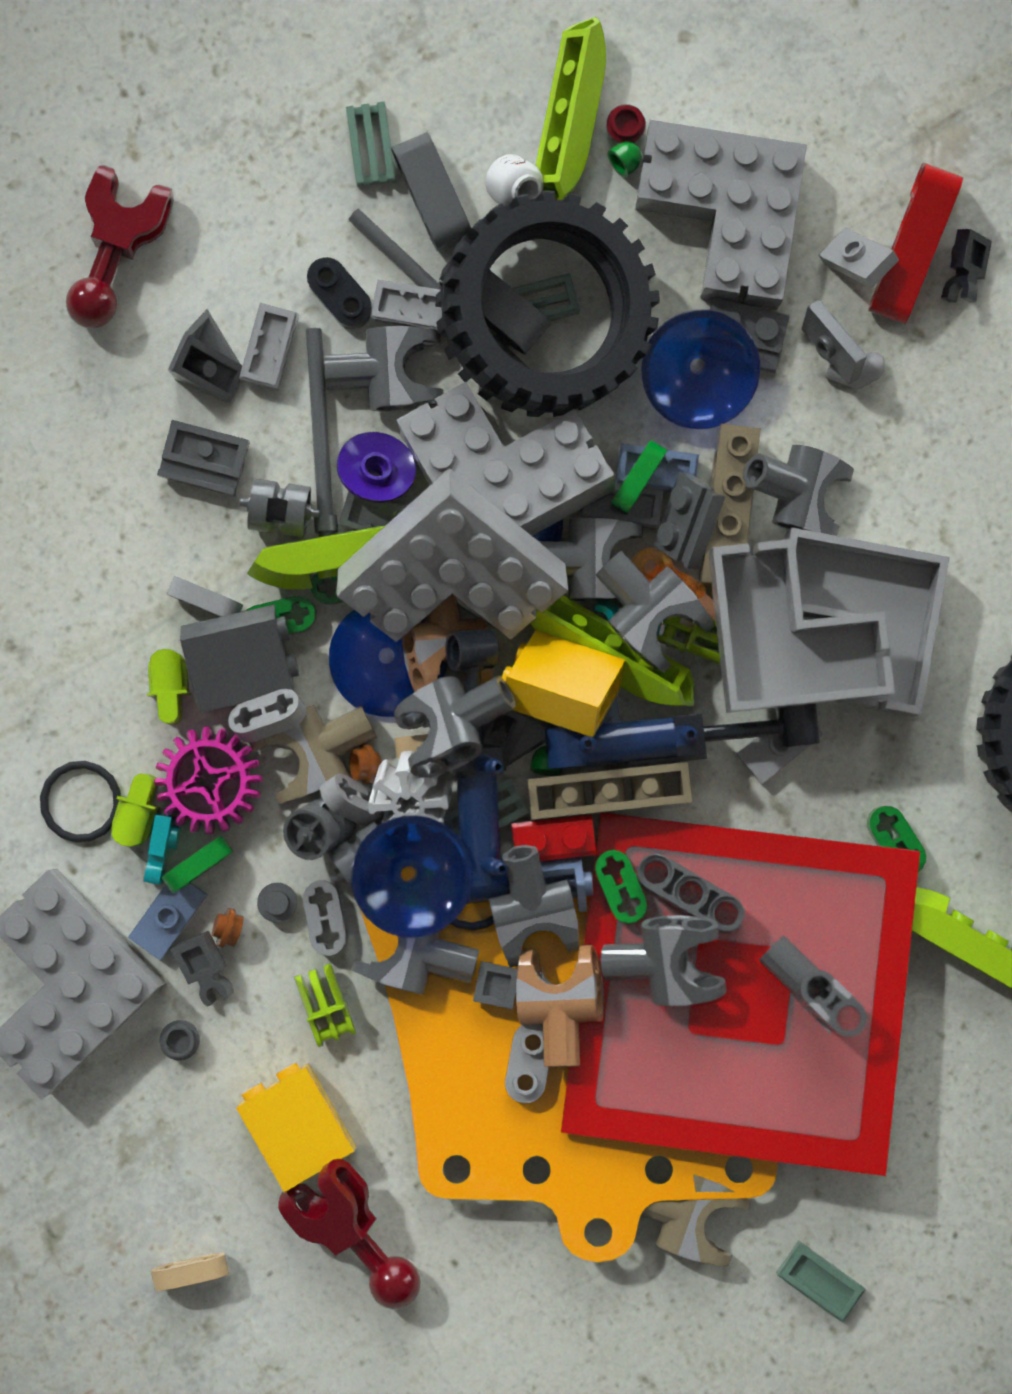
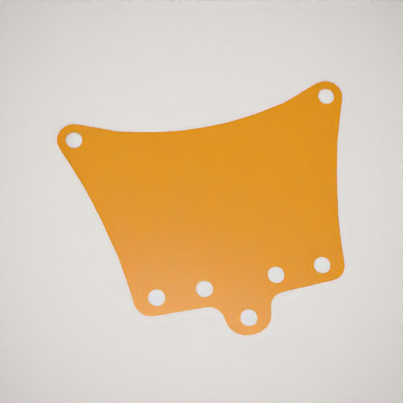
(460, 1106)

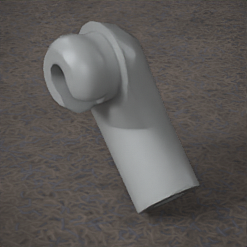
(871, 371)

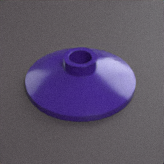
(380, 454)

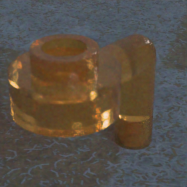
(663, 560)

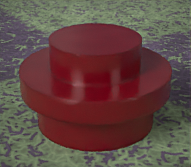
(625, 124)

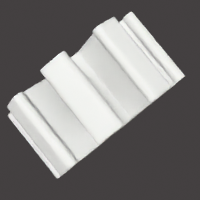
(404, 794)

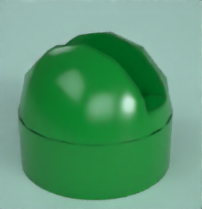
(625, 158)
(540, 765)

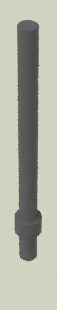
(408, 265)
(326, 523)

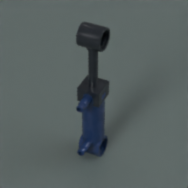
(672, 737)
(477, 779)

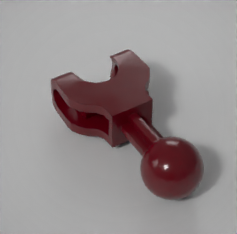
(116, 233)
(342, 1222)

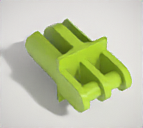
(693, 634)
(168, 683)
(135, 812)
(326, 1009)

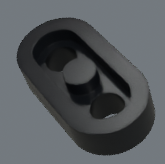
(338, 292)

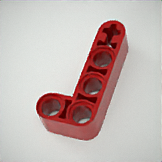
(916, 242)

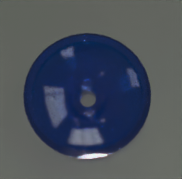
(716, 391)
(361, 674)
(439, 881)

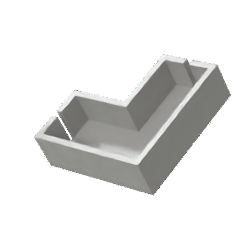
(740, 185)
(528, 480)
(445, 546)
(866, 577)
(773, 653)
(88, 977)

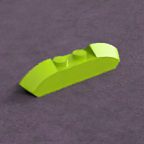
(572, 107)
(292, 563)
(581, 626)
(956, 936)

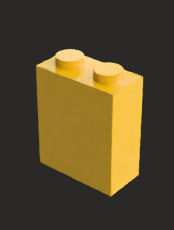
(564, 682)
(295, 1125)

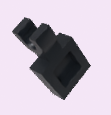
(970, 262)

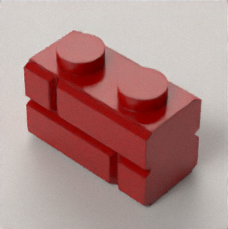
(557, 837)

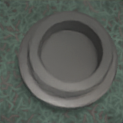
(277, 902)
(179, 1040)

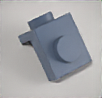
(572, 871)

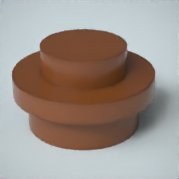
(364, 764)
(227, 928)

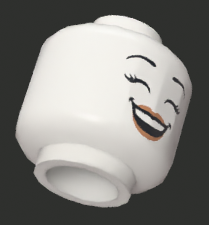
(513, 177)

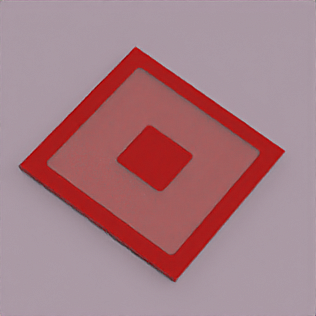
(754, 1065)

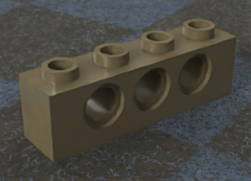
(733, 449)
(609, 790)

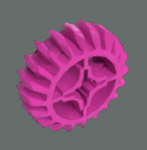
(215, 797)

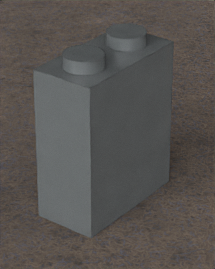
(238, 657)

